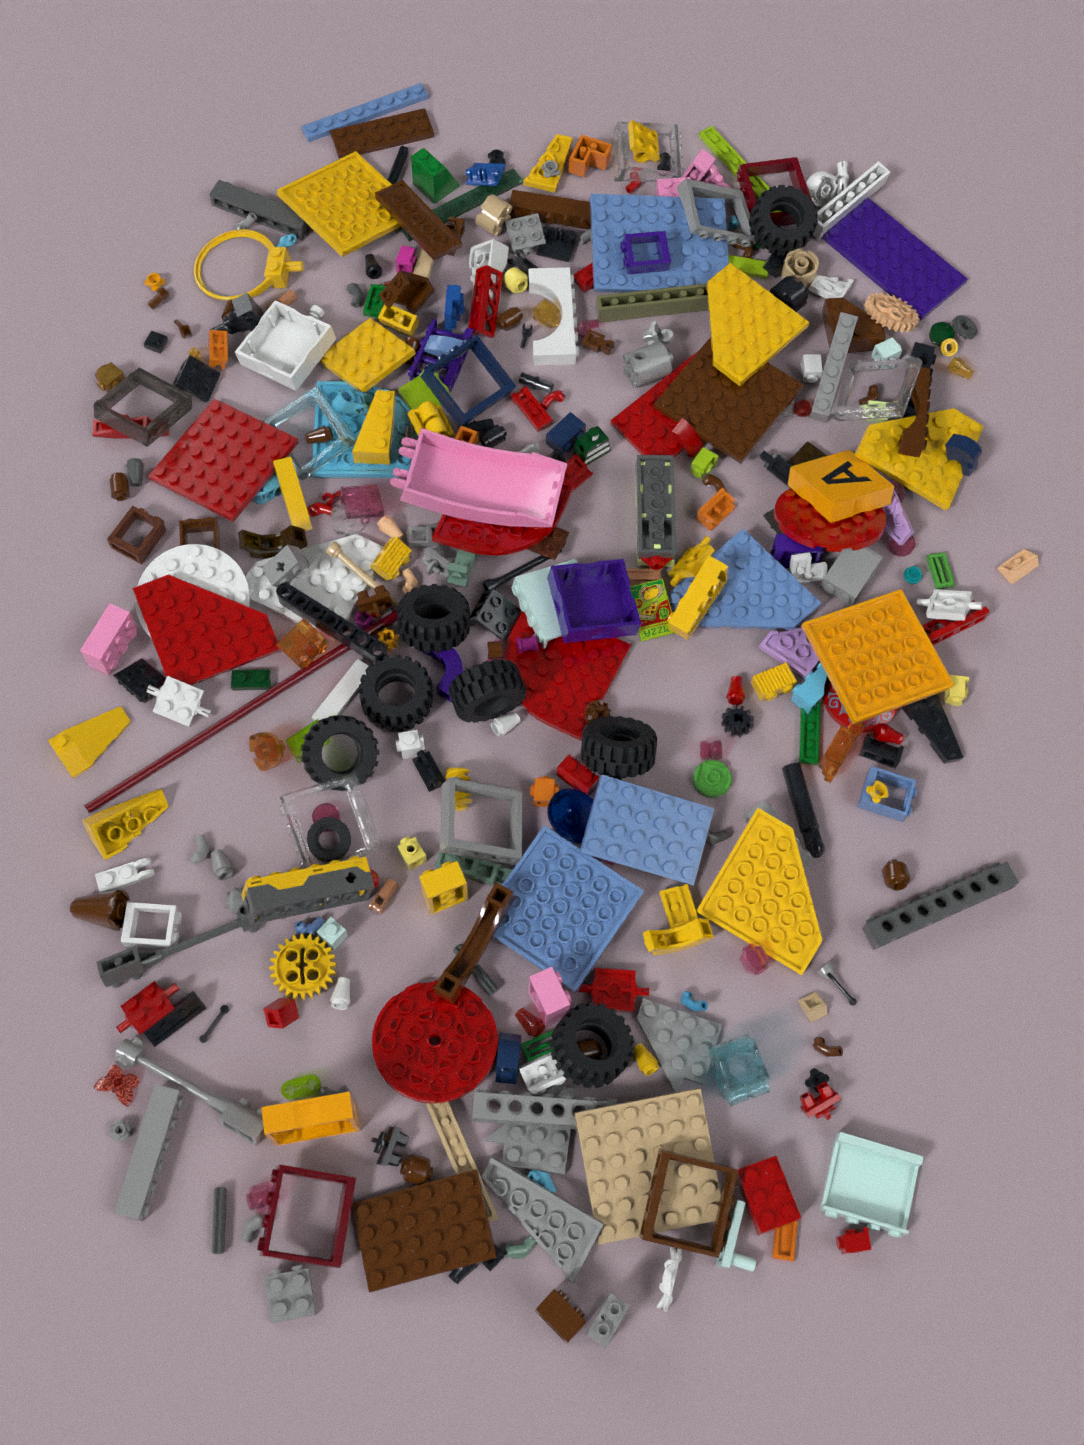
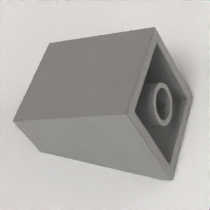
(851, 574)

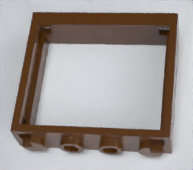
(722, 1220)

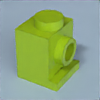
(703, 463)

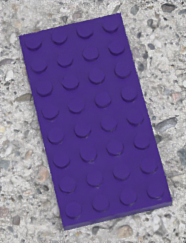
(894, 258)

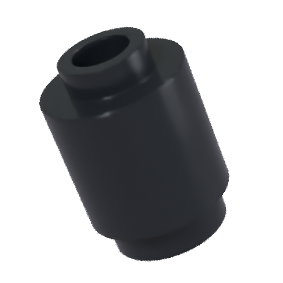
(493, 436)

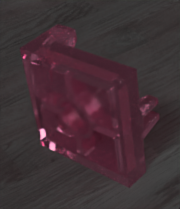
(362, 502)

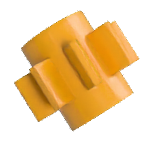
(386, 635)

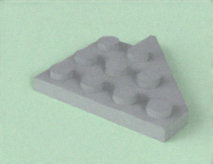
(678, 1042)
(533, 1145)

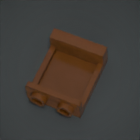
(407, 290)

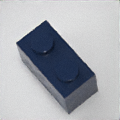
(565, 433)

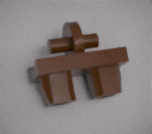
(374, 603)

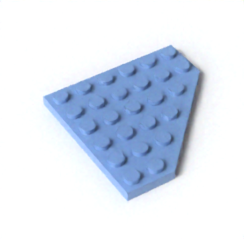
(757, 590)

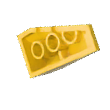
(84, 742)

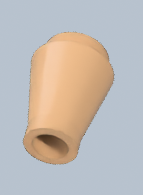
(389, 527)

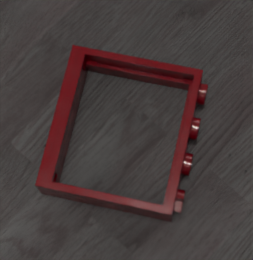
(769, 167)
(341, 1223)

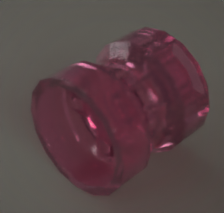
(711, 750)

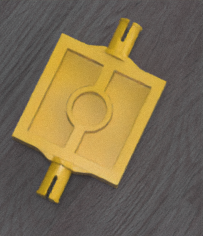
(691, 561)

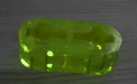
(302, 1092)

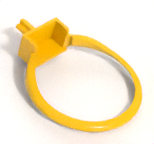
(277, 266)

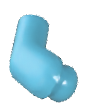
(287, 241)

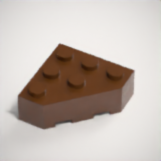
(866, 332)

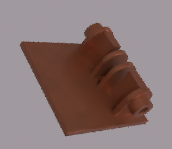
(551, 544)

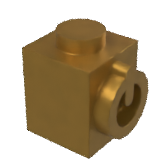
(108, 376)

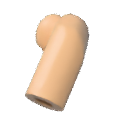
(411, 581)

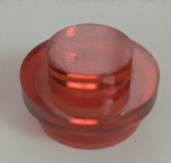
(802, 408)

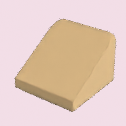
(813, 1006)

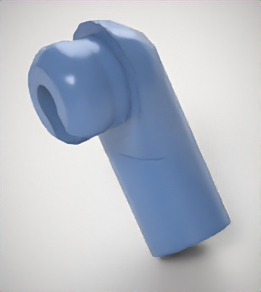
(307, 928)

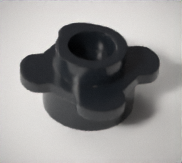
(496, 157)
(815, 1074)

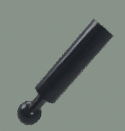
(803, 809)

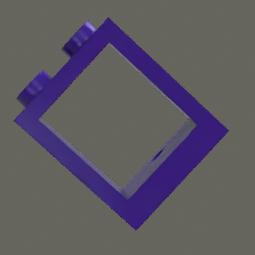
(646, 266)
(784, 547)

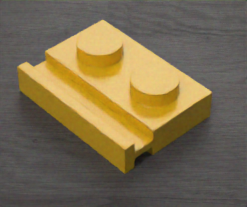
(678, 906)

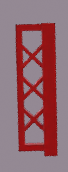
(482, 299)
(951, 629)

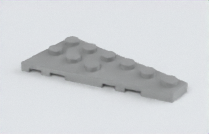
(551, 1220)

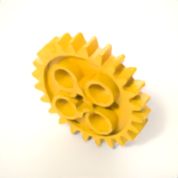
(284, 968)

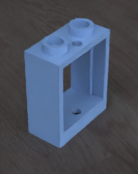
(893, 779)

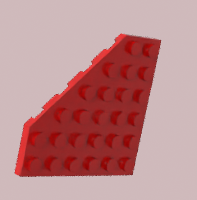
(200, 630)

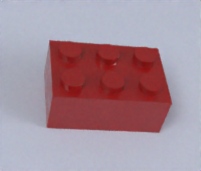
(767, 1196)

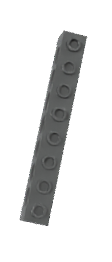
(879, 937)

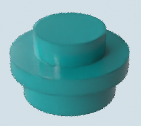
(912, 575)

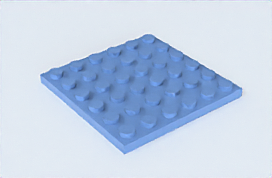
(564, 908)

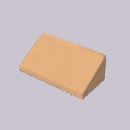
(1019, 566)

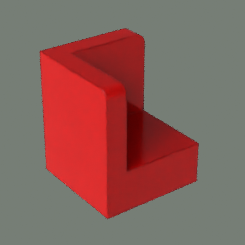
(281, 1013)

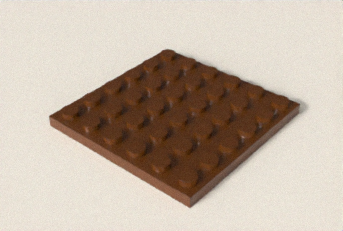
(723, 412)

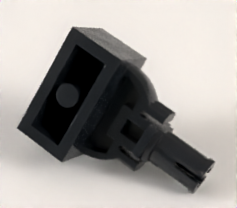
(243, 317)

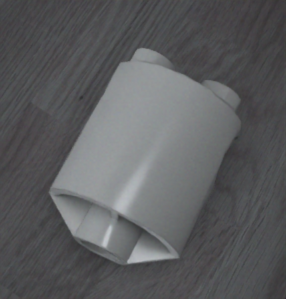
(647, 364)

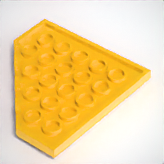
(747, 324)
(931, 473)
(766, 894)

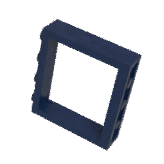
(490, 364)

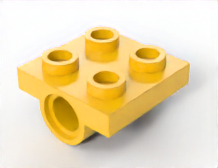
(643, 142)
(430, 418)

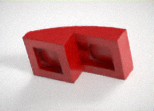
(687, 437)

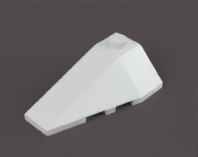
(488, 253)

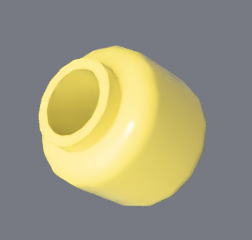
(515, 280)

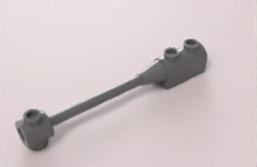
(132, 964)

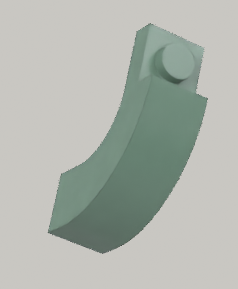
(462, 569)

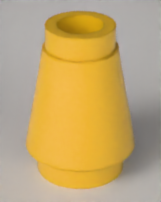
(646, 1061)

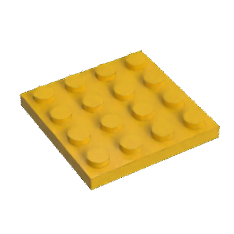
(366, 355)

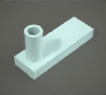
(728, 1256)

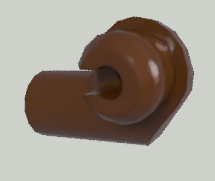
(748, 251)
(162, 295)
(872, 395)
(828, 1051)

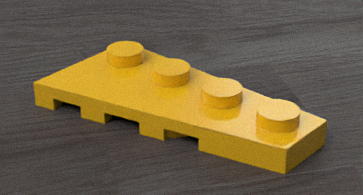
(556, 151)

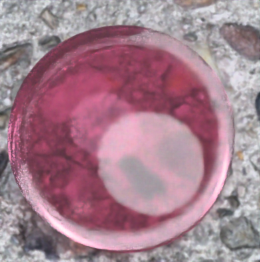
(900, 550)
(325, 810)

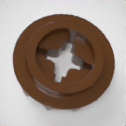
(594, 707)

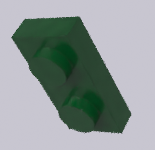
(251, 679)

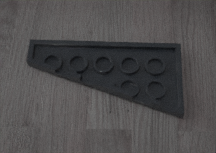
(935, 725)

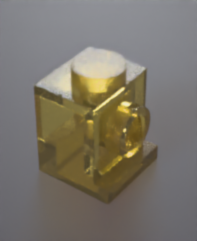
(546, 314)

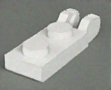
(123, 875)

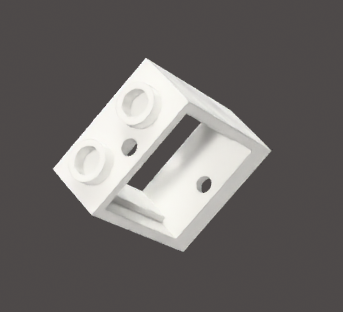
(130, 923)

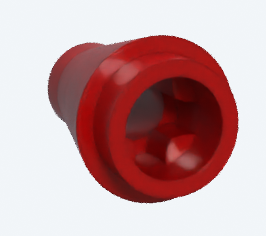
(735, 691)
(885, 733)

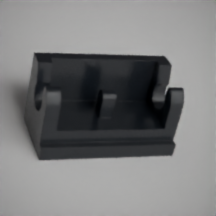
(881, 752)

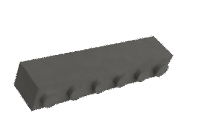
(268, 211)

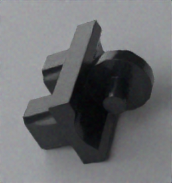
(393, 1138)

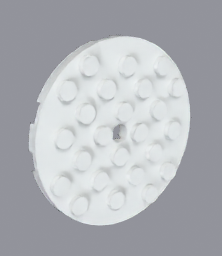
(201, 567)

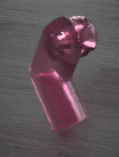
(586, 325)

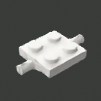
(949, 604)
(178, 701)

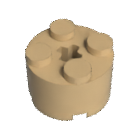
(493, 214)
(801, 265)

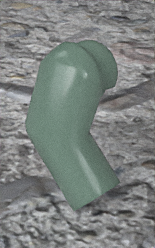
(520, 1251)

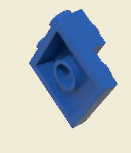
(453, 307)

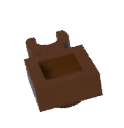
(596, 341)

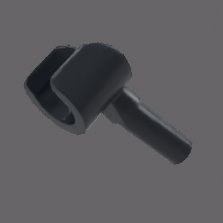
(526, 333)

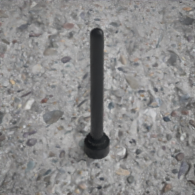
(495, 583)

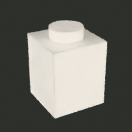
(811, 368)

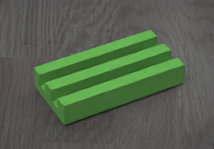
(937, 584)

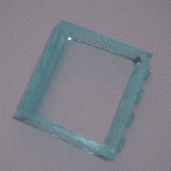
(345, 439)

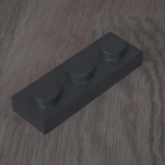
(184, 1011)

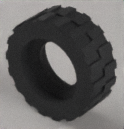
(329, 824)

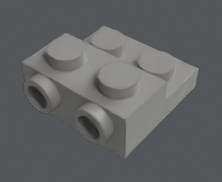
(290, 1294)

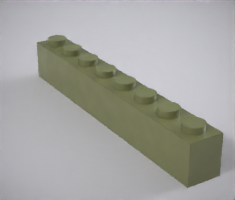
(651, 303)

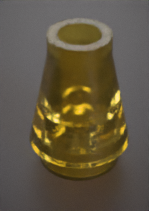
(960, 368)

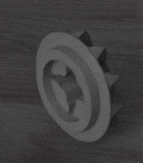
(964, 327)

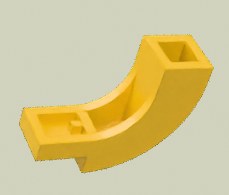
(678, 938)

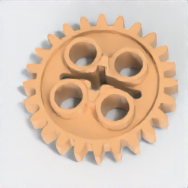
(891, 312)

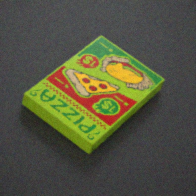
(652, 609)

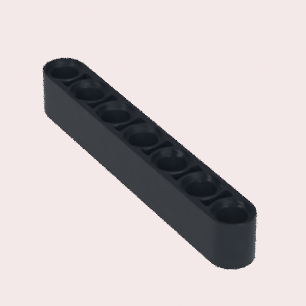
(326, 615)

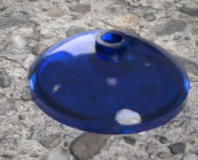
(573, 807)

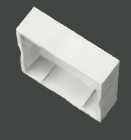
(285, 345)

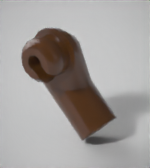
(715, 481)

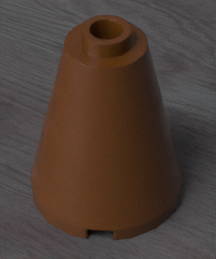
(102, 909)

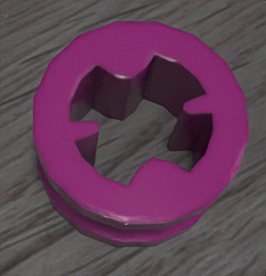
(363, 625)

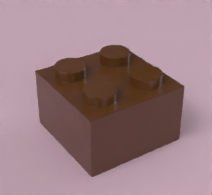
(561, 1315)

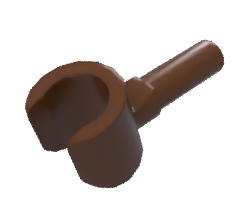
(184, 329)

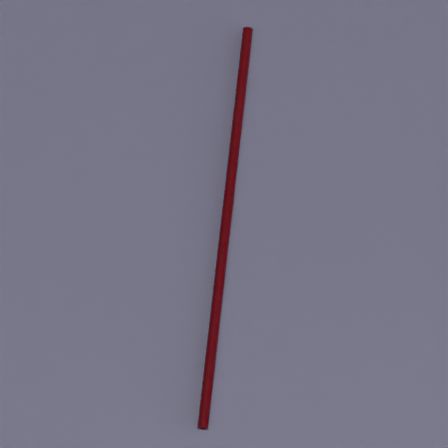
(231, 718)

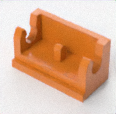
(217, 348)
(716, 509)

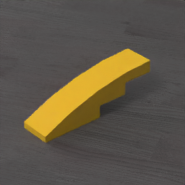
(292, 493)

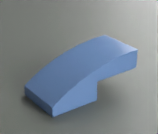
(441, 345)

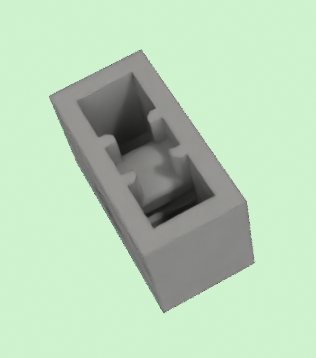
(285, 566)

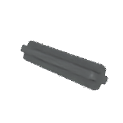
(481, 976)
(219, 1220)

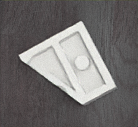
(830, 287)

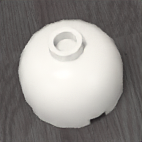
(821, 187)

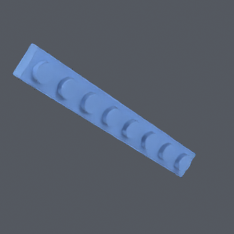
(365, 112)

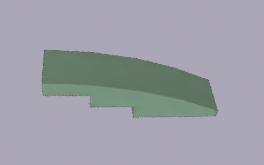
(476, 869)

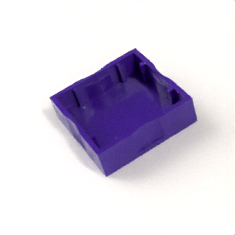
(593, 600)

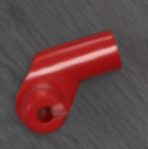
(632, 186)
(556, 395)
(319, 508)

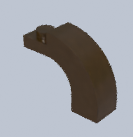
(270, 545)

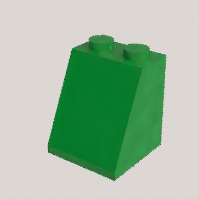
(431, 176)

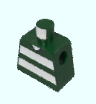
(592, 445)

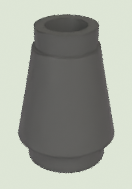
(135, 471)

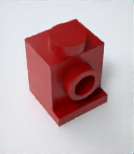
(853, 1241)

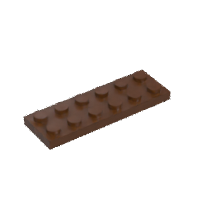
(382, 133)
(418, 220)

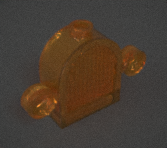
(839, 749)

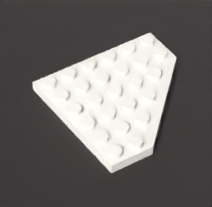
(325, 580)

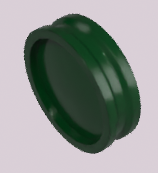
(939, 332)

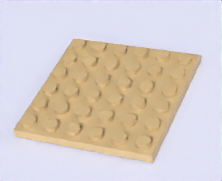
(620, 1156)

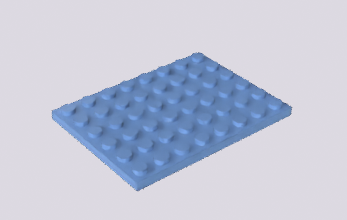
(691, 257)

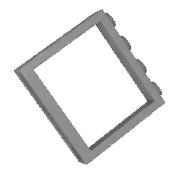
(475, 850)

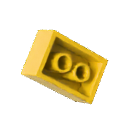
(443, 887)

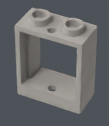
(602, 1330)

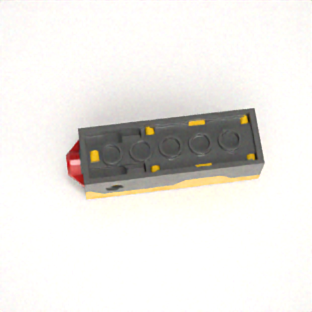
(308, 889)

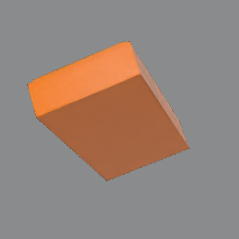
(785, 1242)

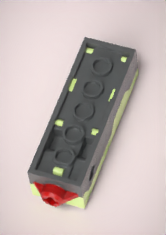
(655, 511)

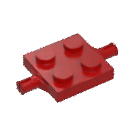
(615, 989)
(147, 1007)

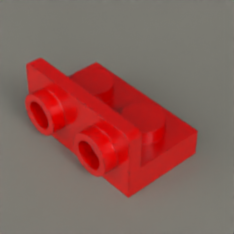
(584, 278)

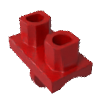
(820, 1105)

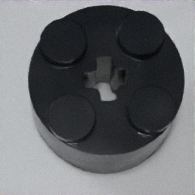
(791, 293)

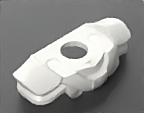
(669, 1278)

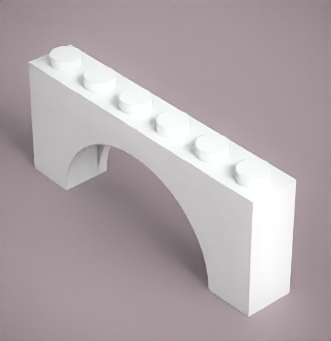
(560, 345)

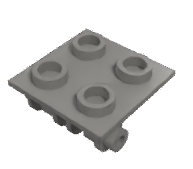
(525, 232)

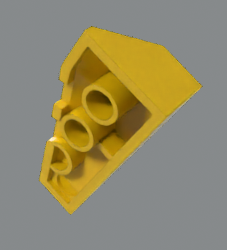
(119, 824)

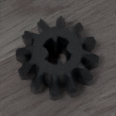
(737, 715)

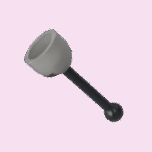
(827, 972)

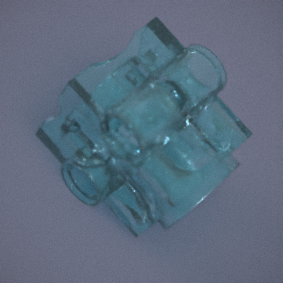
(744, 1052)

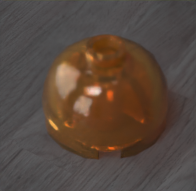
(267, 749)

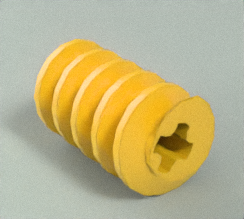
(460, 797)

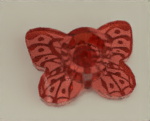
(118, 1084)

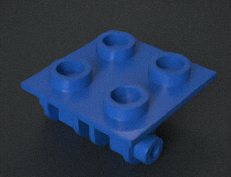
(484, 174)

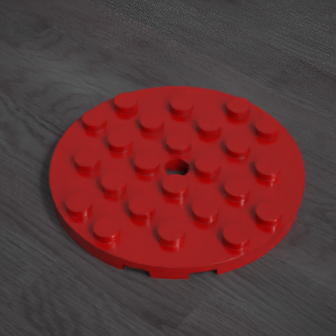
(808, 527)
(441, 1070)

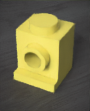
(958, 692)
(414, 858)

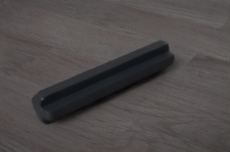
(398, 165)

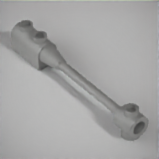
(234, 1115)

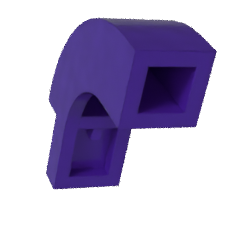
(453, 667)

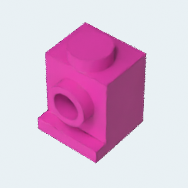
(406, 259)

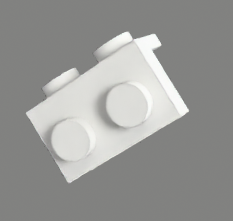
(541, 1074)

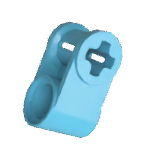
(349, 401)
(269, 490)

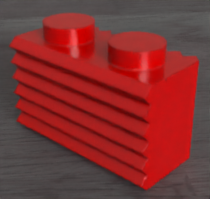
(577, 775)

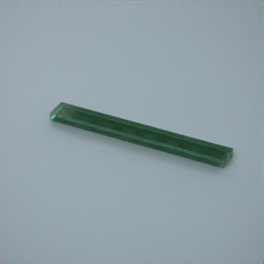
(474, 198)

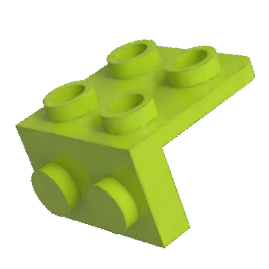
(417, 392)

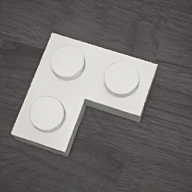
(805, 571)

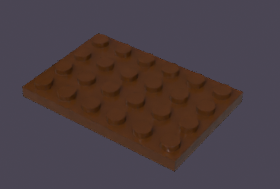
(423, 1231)

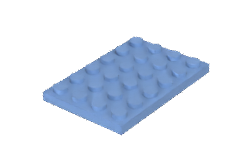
(646, 830)

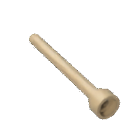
(335, 551)

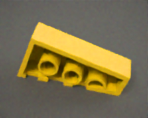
(376, 434)
(698, 597)

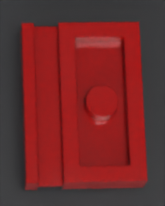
(576, 472)

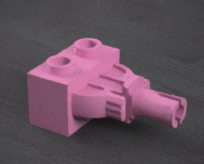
(704, 170)

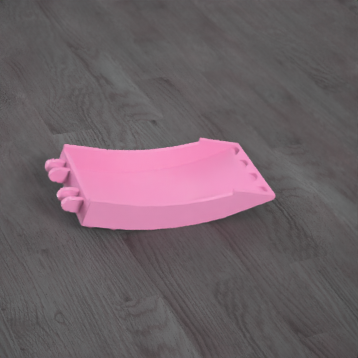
(479, 481)

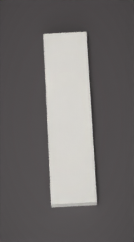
(342, 693)

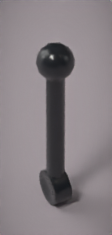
(224, 1009)

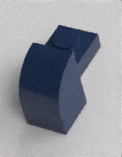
(964, 450)
(508, 1058)

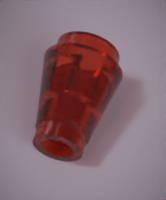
(531, 1023)

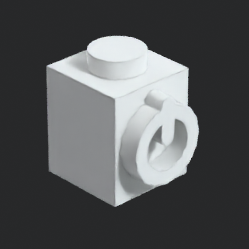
(410, 743)

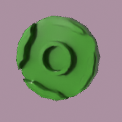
(712, 779)

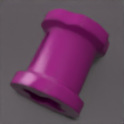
(527, 644)

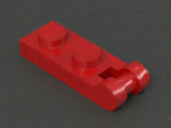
(531, 409)

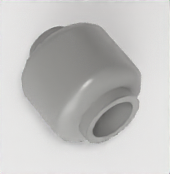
(234, 900)

